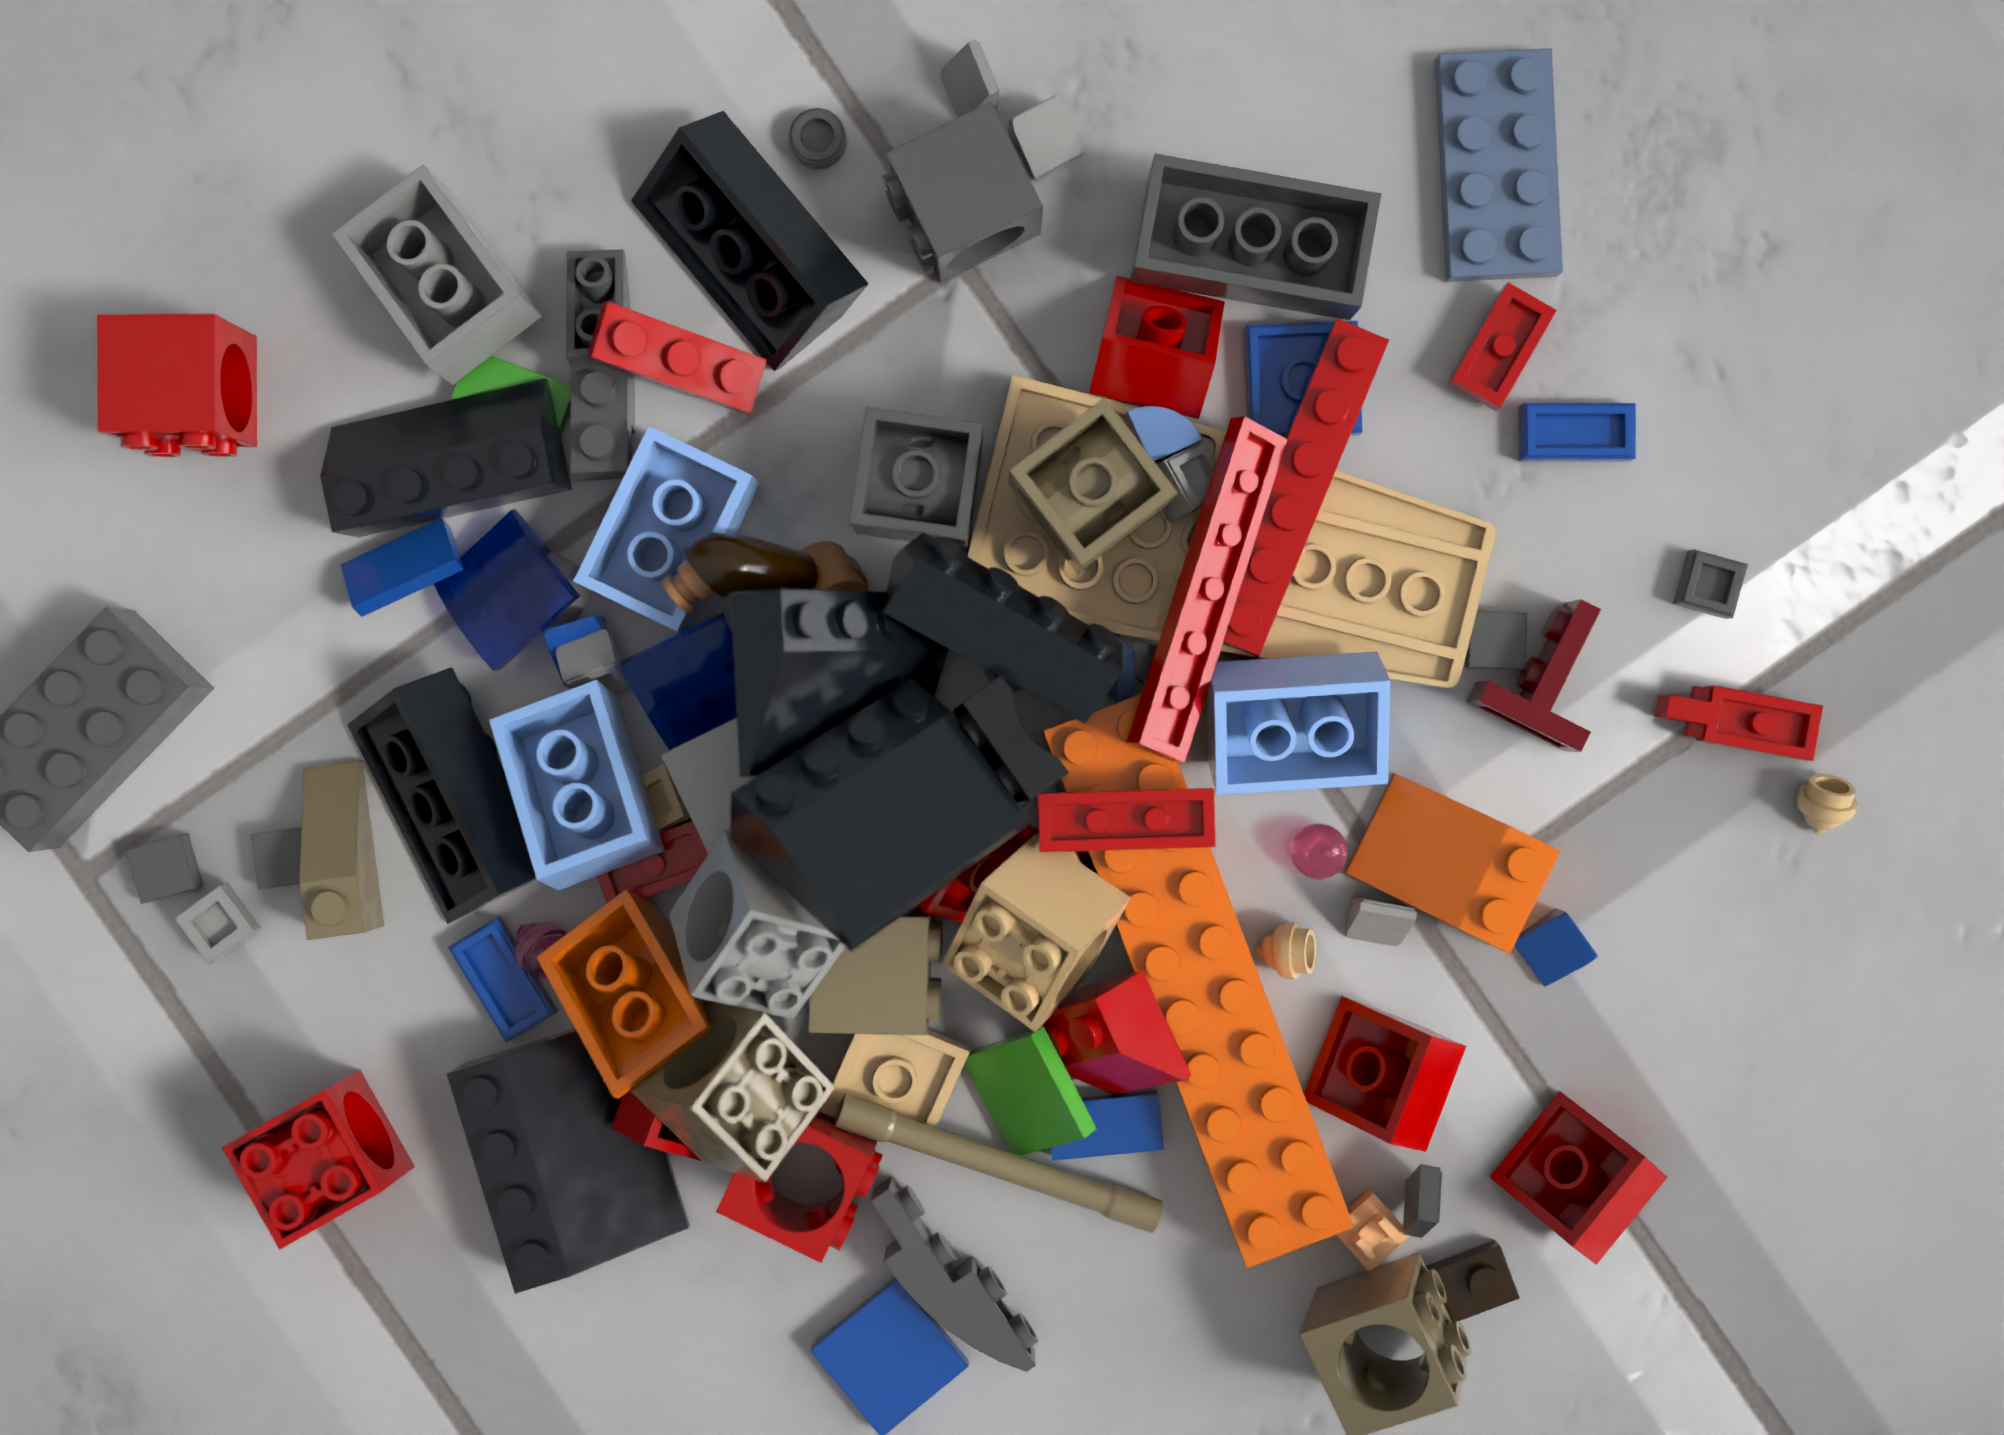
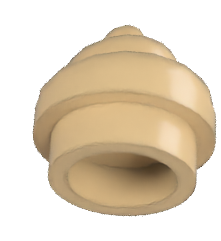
(1826, 802)
(1289, 950)

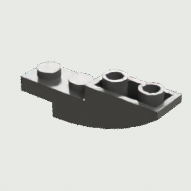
(600, 393)
(959, 1298)

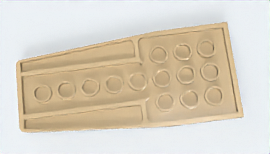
(1371, 577)

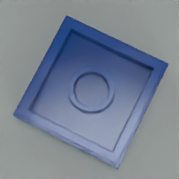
(1279, 369)
(889, 1356)

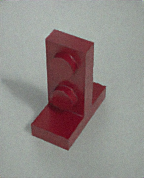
(1543, 680)

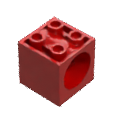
(176, 383)
(319, 1159)
(813, 1226)

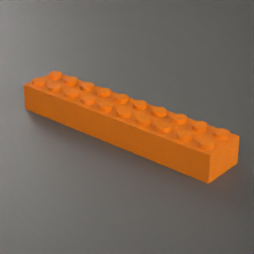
(1199, 967)

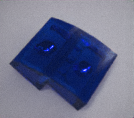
(506, 591)
(686, 681)

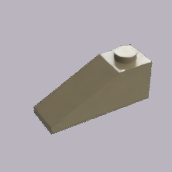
(338, 853)

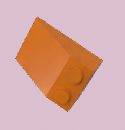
(1452, 862)
(625, 990)

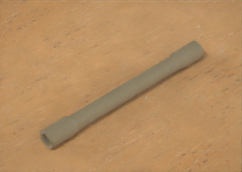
(887, 1126)

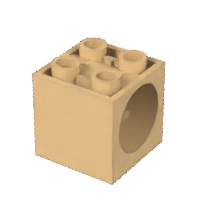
(1034, 932)

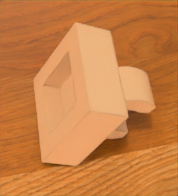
(1374, 1231)

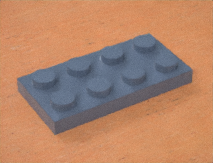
(1498, 165)

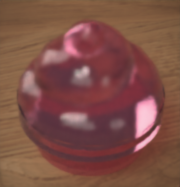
(1319, 851)
(532, 941)

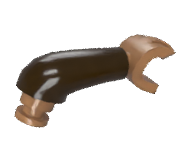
(748, 564)

